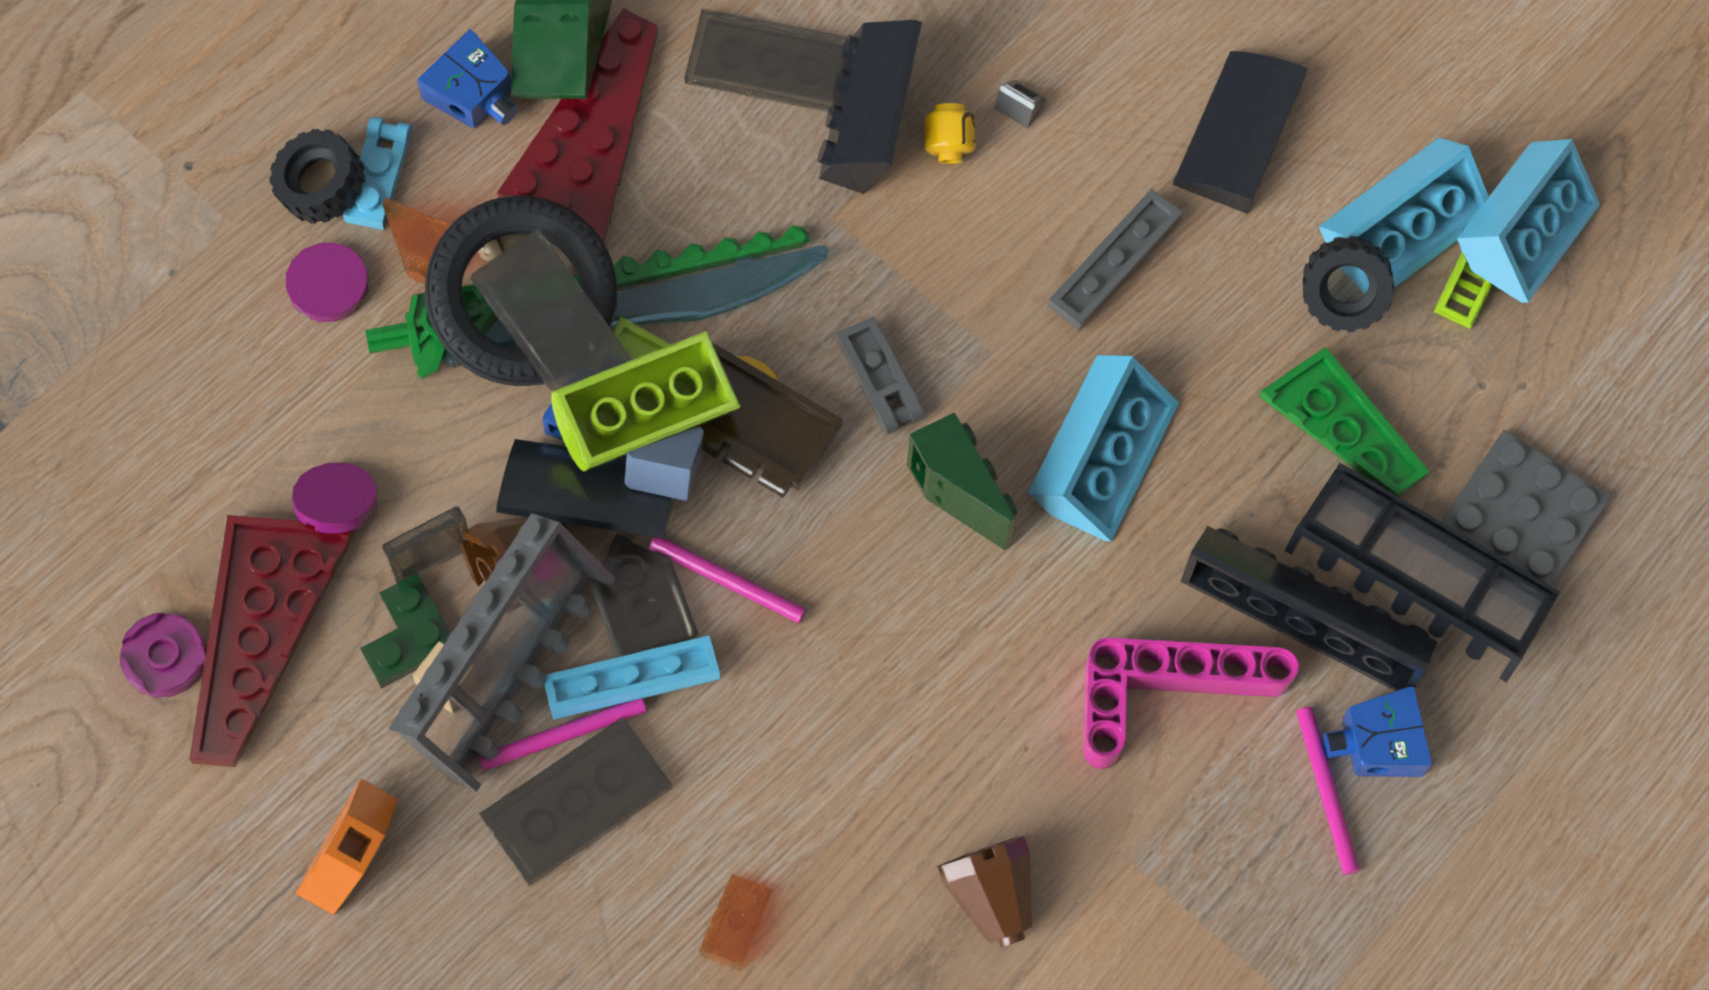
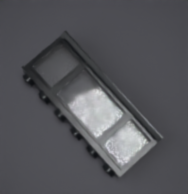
(1426, 566)

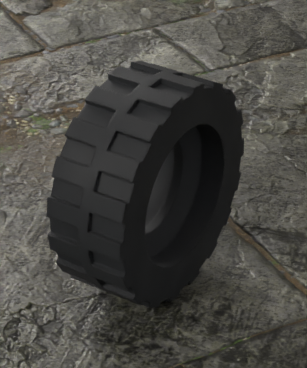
(301, 154)
(1354, 314)

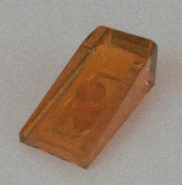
(735, 922)

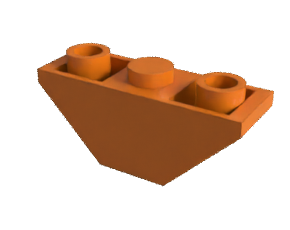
(348, 847)

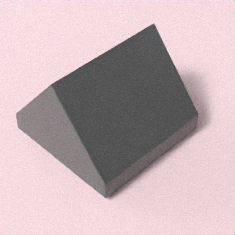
(1019, 102)

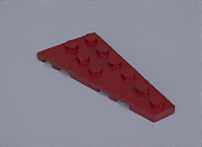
(586, 141)
(262, 605)

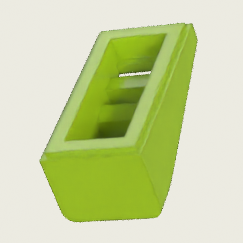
(1448, 293)

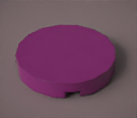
(327, 282)
(334, 497)
(163, 655)

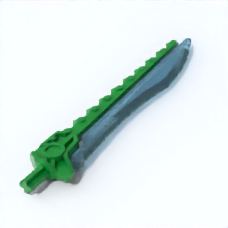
(667, 301)

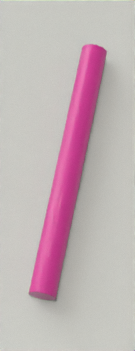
(729, 579)
(564, 733)
(1327, 791)

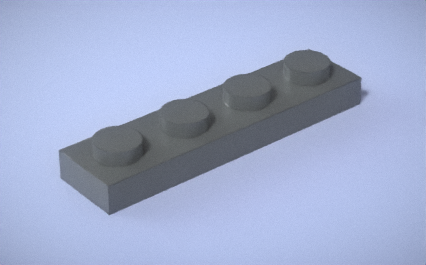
(1115, 259)

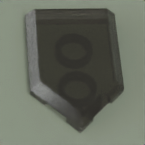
(644, 602)

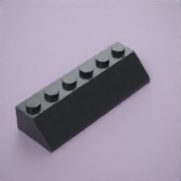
(1308, 610)

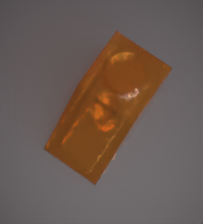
(413, 236)

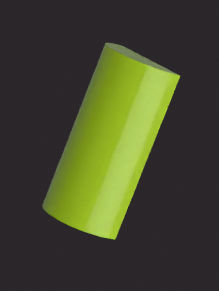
(643, 401)

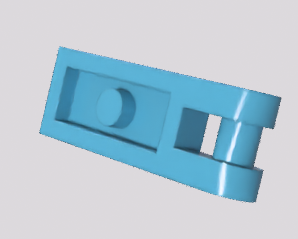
(381, 172)

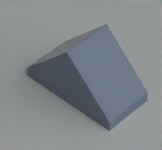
(666, 465)

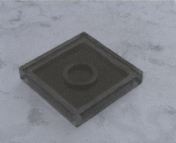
(426, 545)

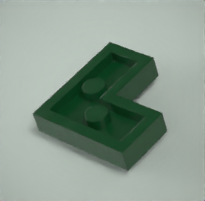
(416, 633)

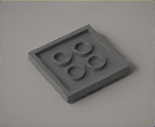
(1526, 508)

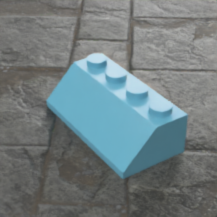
(1413, 209)
(1530, 218)
(1104, 446)

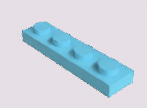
(631, 677)

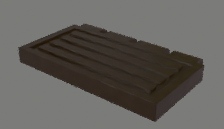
(770, 430)

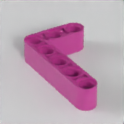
(1170, 677)

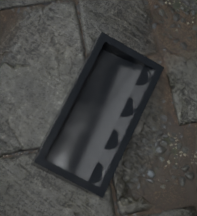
(1240, 128)
(551, 485)

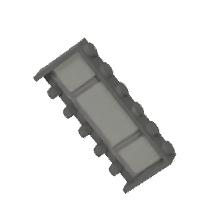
(497, 646)

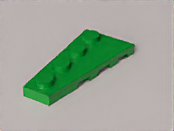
(1343, 419)

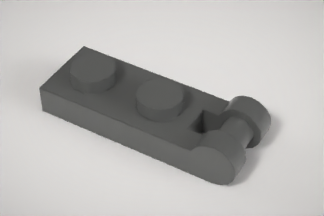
(879, 374)

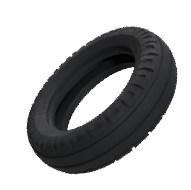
(476, 229)

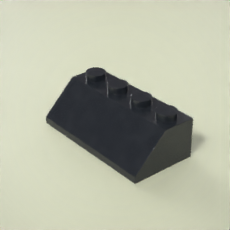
(868, 103)

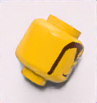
(949, 132)

